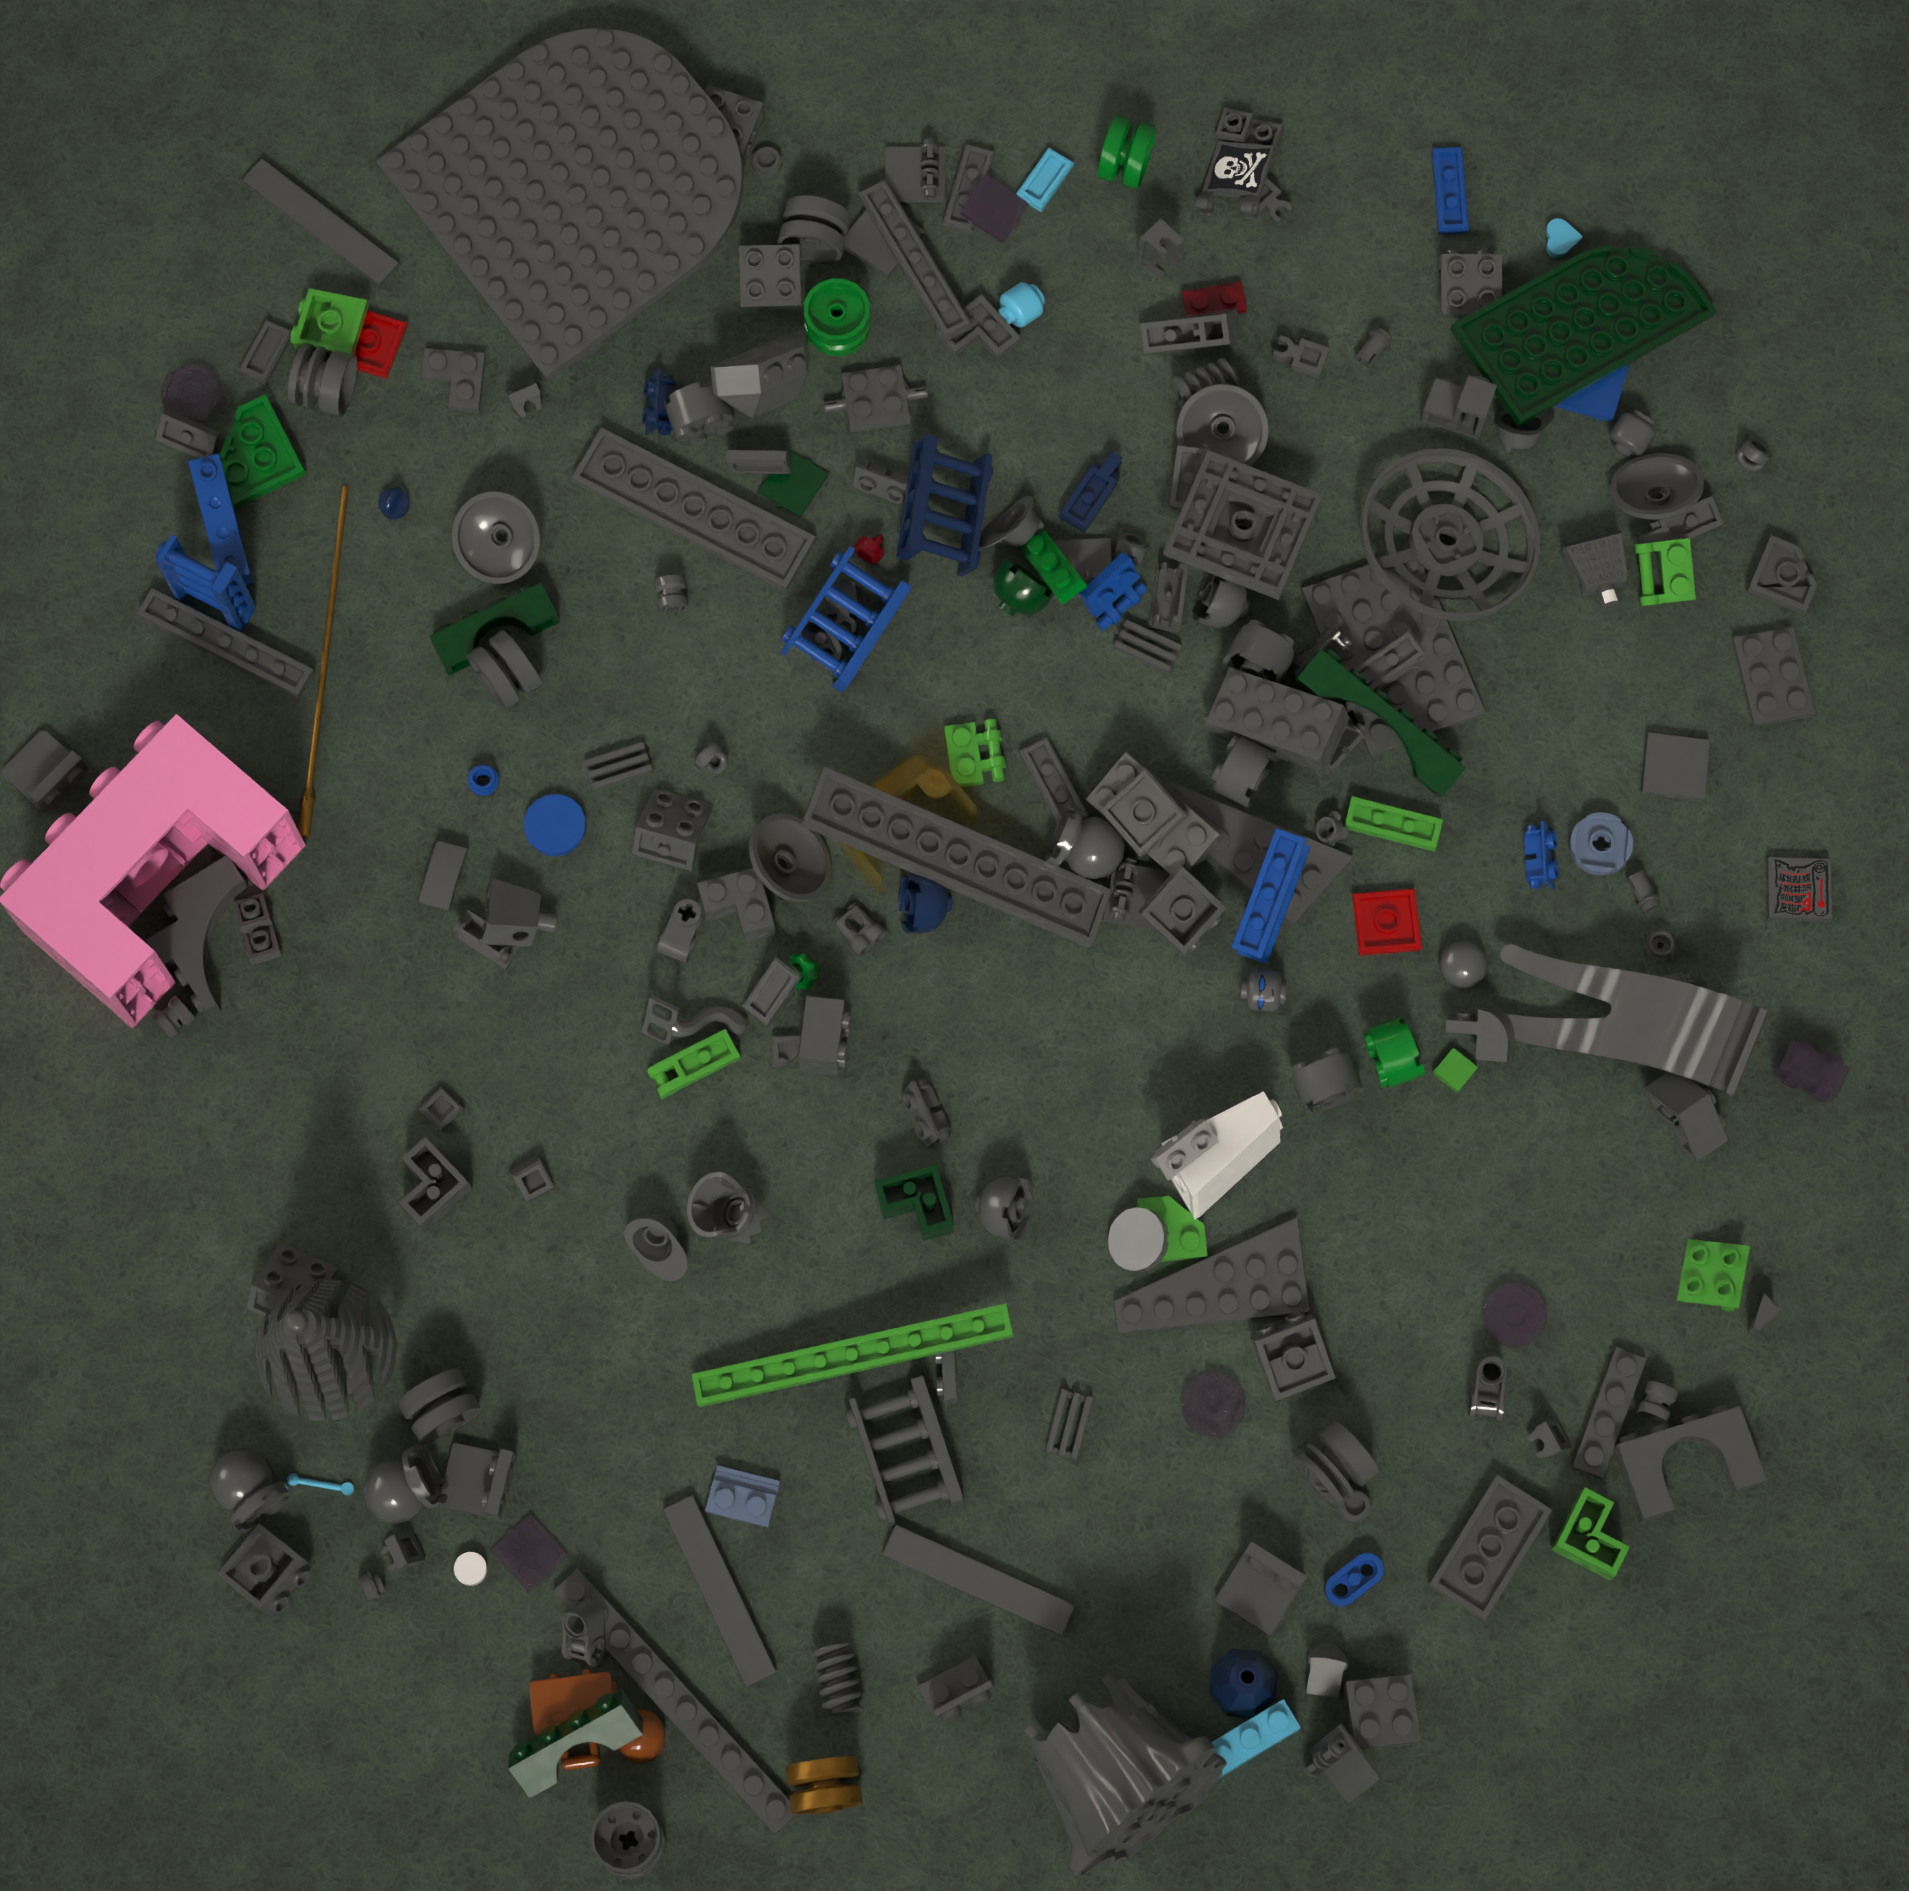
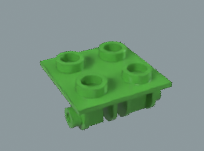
(1713, 1274)

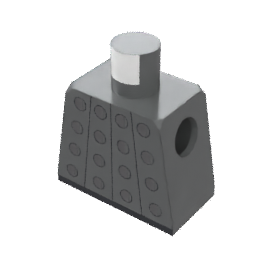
(1597, 566)

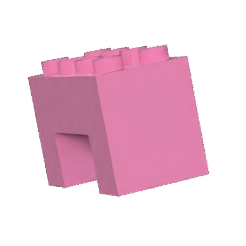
(130, 848)

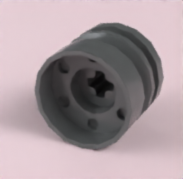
(317, 378)
(1340, 1460)
(620, 1822)

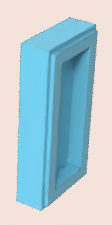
(1045, 179)

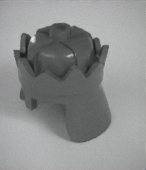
(725, 1208)

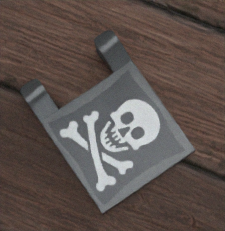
(1237, 172)

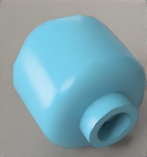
(1021, 304)

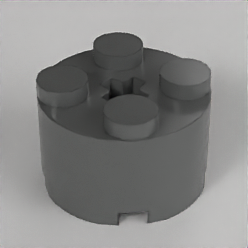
(697, 413)
(1260, 652)
(1243, 771)
(1326, 1081)

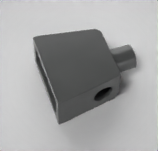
(513, 915)

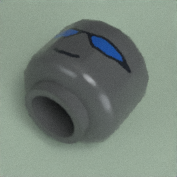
(1264, 991)

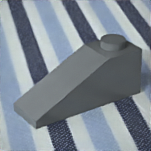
(1191, 331)

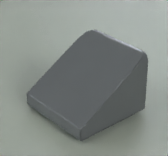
(531, 1178)
(1763, 1314)

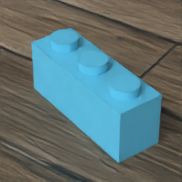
(1256, 1736)

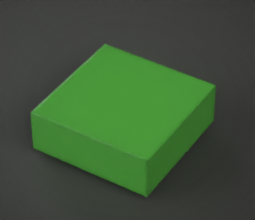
(1455, 1070)

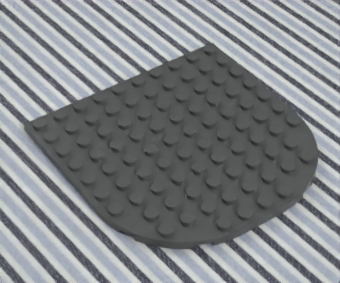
(575, 187)

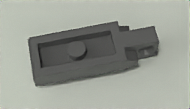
(1691, 523)

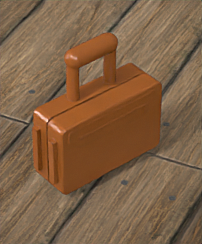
(559, 1697)

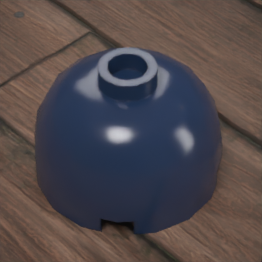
(923, 903)

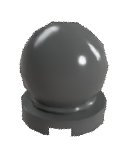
(1088, 845)
(246, 1485)
(401, 1487)

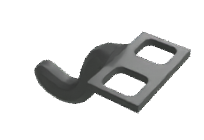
(730, 1017)

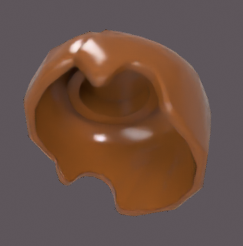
(648, 1745)

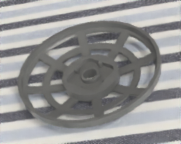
(1456, 523)

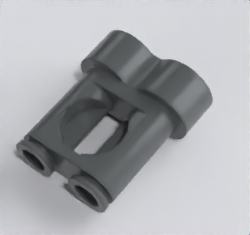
(867, 937)

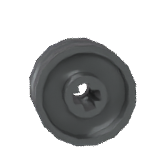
(816, 226)
(503, 670)
(439, 1406)

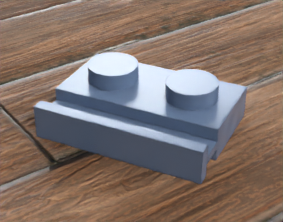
(742, 1496)

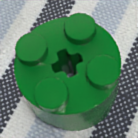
(1395, 1052)

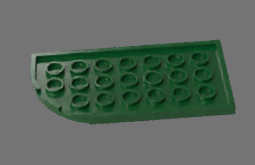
(1579, 325)

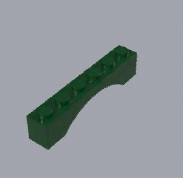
(1429, 762)

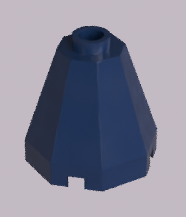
(1232, 1693)

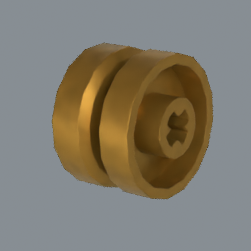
(824, 1790)

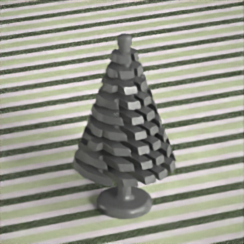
(324, 1348)

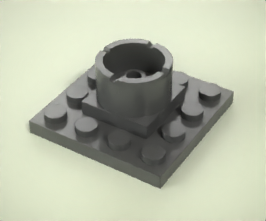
(1243, 524)

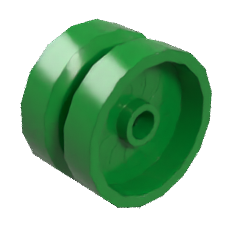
(1121, 151)
(837, 317)

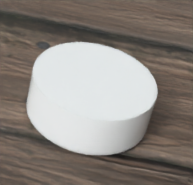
(470, 1568)

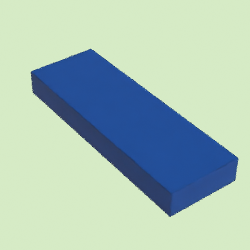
(1450, 190)

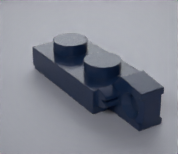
(1092, 493)

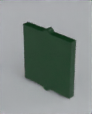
(795, 489)

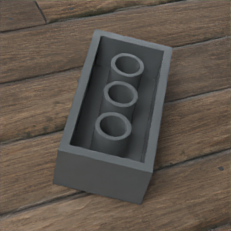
(1280, 718)
(1188, 842)

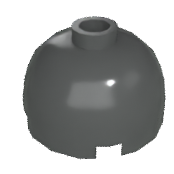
(1221, 602)
(1003, 1207)

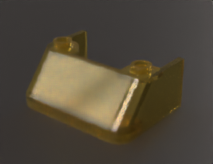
(902, 781)

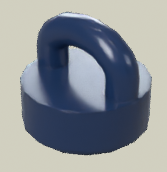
(393, 503)

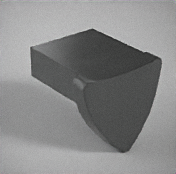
(1326, 1670)

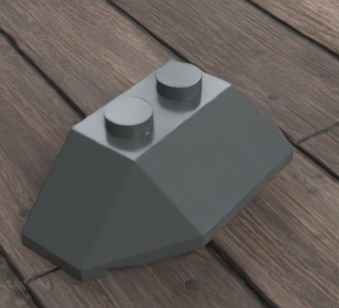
(763, 376)

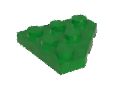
(257, 453)

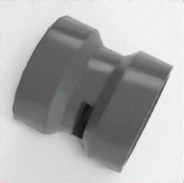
(671, 594)
(173, 1017)
(1657, 1401)

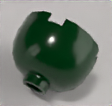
(1019, 590)

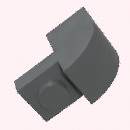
(1492, 1029)

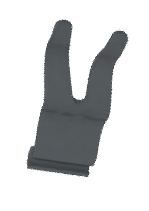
(1649, 1022)

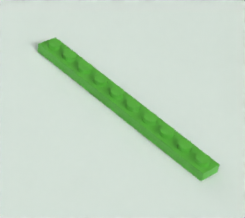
(852, 1355)

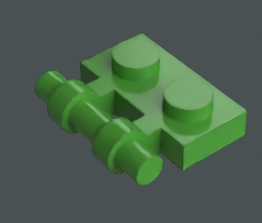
(964, 753)

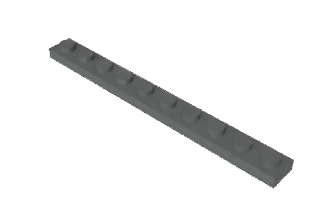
(683, 1708)

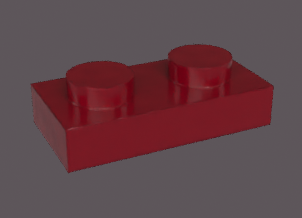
(1215, 298)

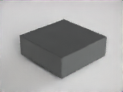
(441, 1109)

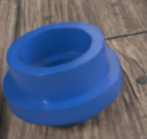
(480, 771)

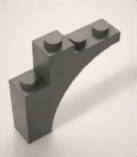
(197, 908)

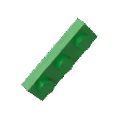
(1053, 567)

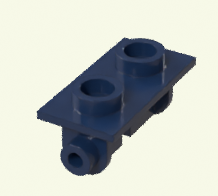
(657, 392)

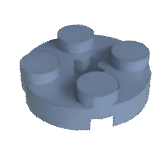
(1614, 833)

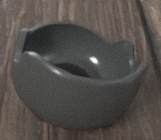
(1463, 964)

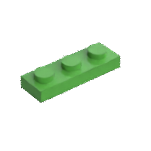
(1393, 824)

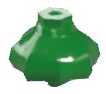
(808, 967)

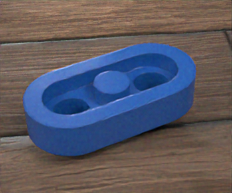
(1353, 1580)

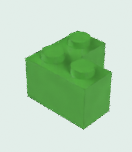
(1582, 1540)

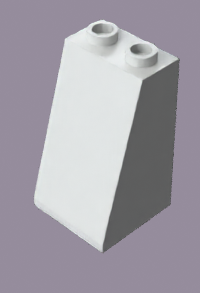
(1244, 1138)

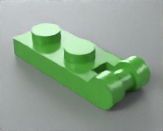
(694, 1063)

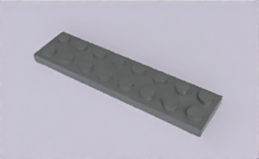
(693, 509)

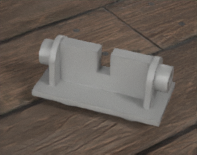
(1189, 1146)

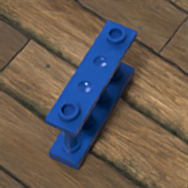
(219, 515)
(218, 588)
(874, 620)
(1271, 896)

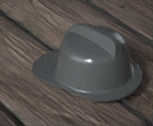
(1525, 435)
(1013, 526)
(657, 1246)

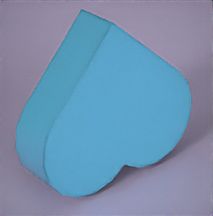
(1561, 238)

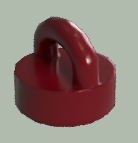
(869, 549)

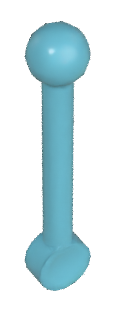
(346, 1488)

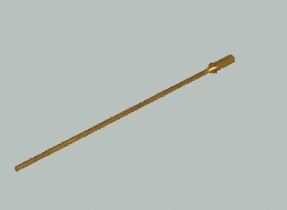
(308, 800)

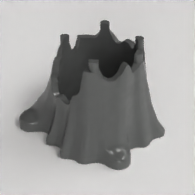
(1121, 1775)

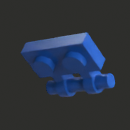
(1109, 586)

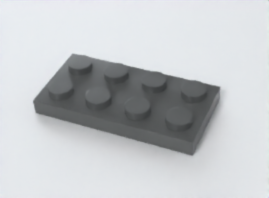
(1490, 1548)

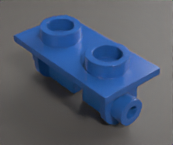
(1540, 843)

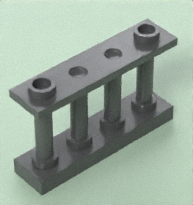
(926, 1428)

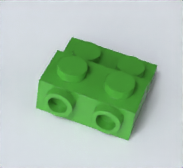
(329, 321)

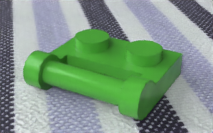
(1675, 571)

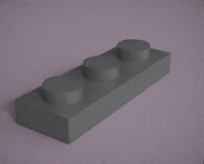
(947, 1382)

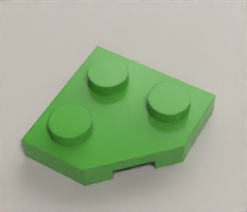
(1185, 1235)

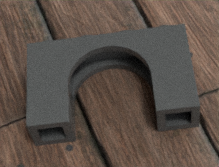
(1722, 1432)

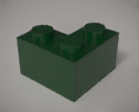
(917, 1192)

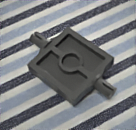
(875, 398)

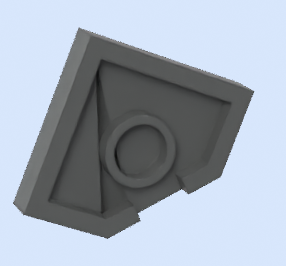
(1783, 576)

